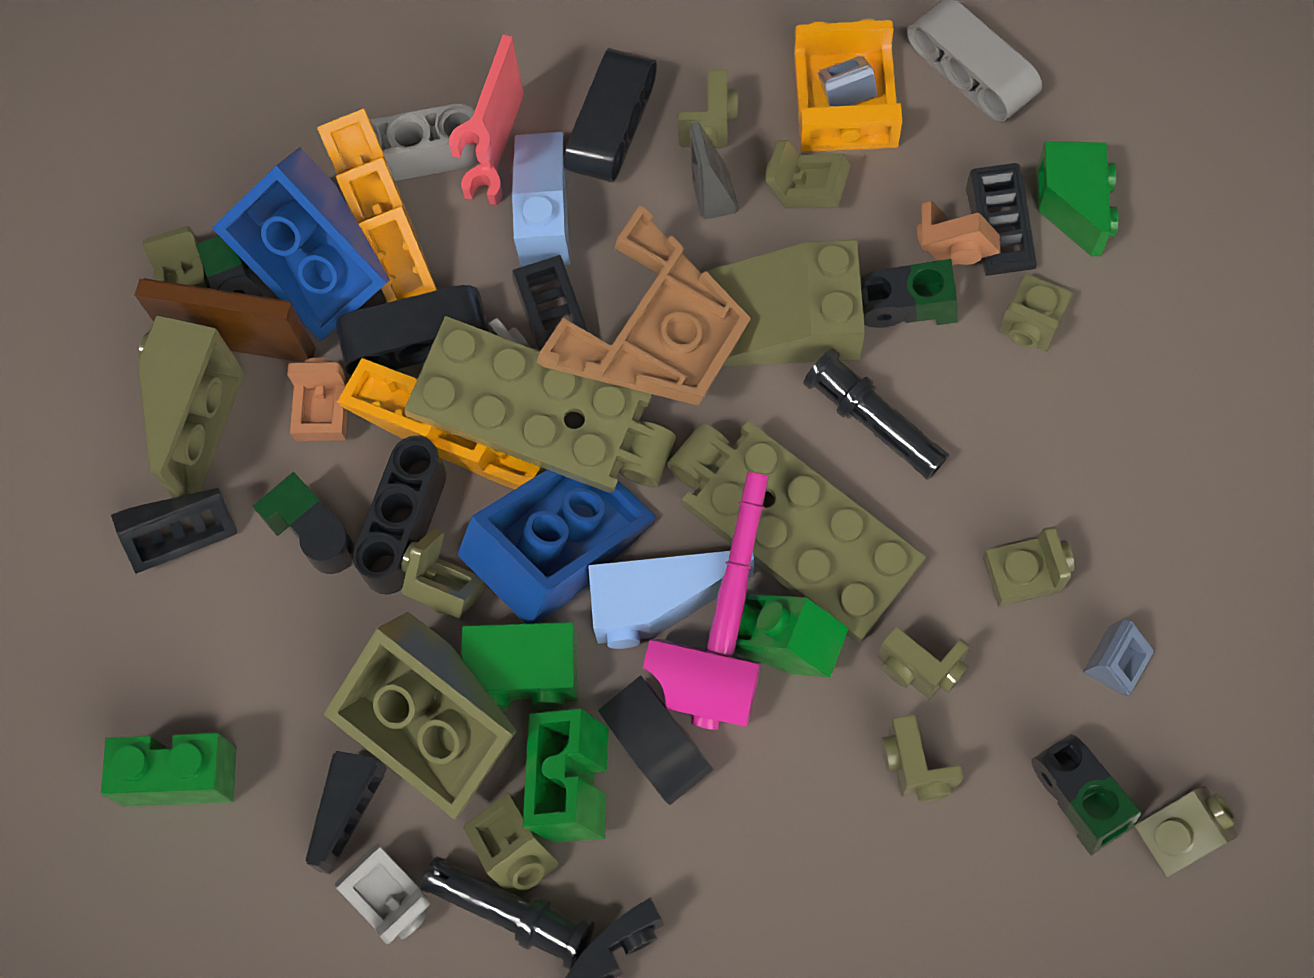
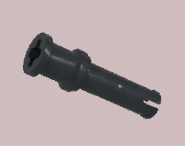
(857, 399)
(531, 921)

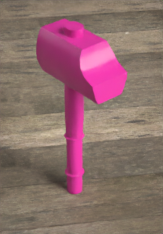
(712, 680)

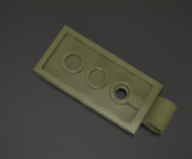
(508, 402)
(810, 536)

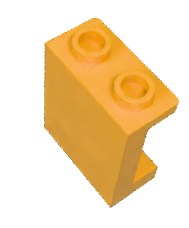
(859, 126)

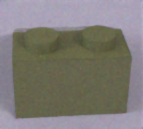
(798, 303)
(186, 400)
(422, 713)

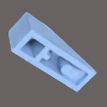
(540, 198)
(651, 594)

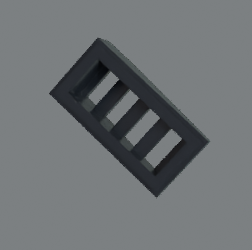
(997, 188)
(538, 274)
(162, 548)
(345, 797)

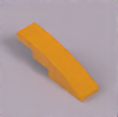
(377, 204)
(381, 397)

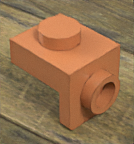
(961, 239)
(314, 402)

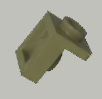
(1035, 313)
(1029, 568)
(508, 849)

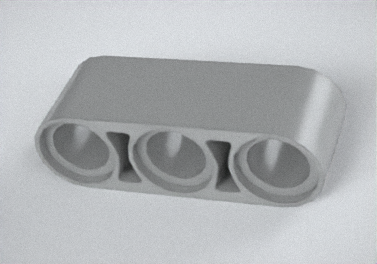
(974, 59)
(432, 132)

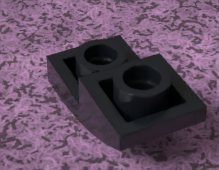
(655, 740)
(630, 931)

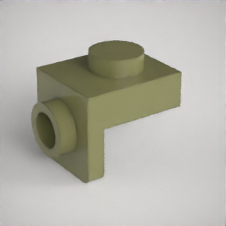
(721, 107)
(806, 179)
(176, 258)
(437, 582)
(912, 665)
(905, 754)
(1188, 829)

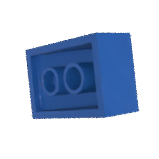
(304, 243)
(543, 537)

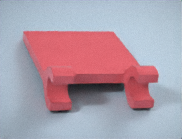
(491, 123)

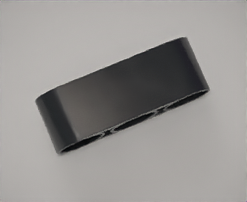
(610, 115)
(405, 329)
(398, 491)

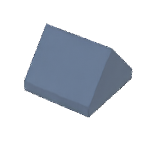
(848, 82)
(1120, 657)

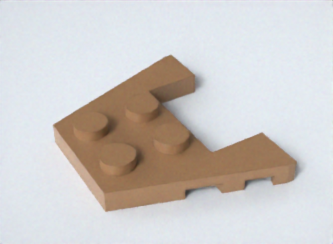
(674, 335)

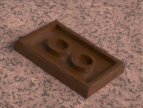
(243, 320)

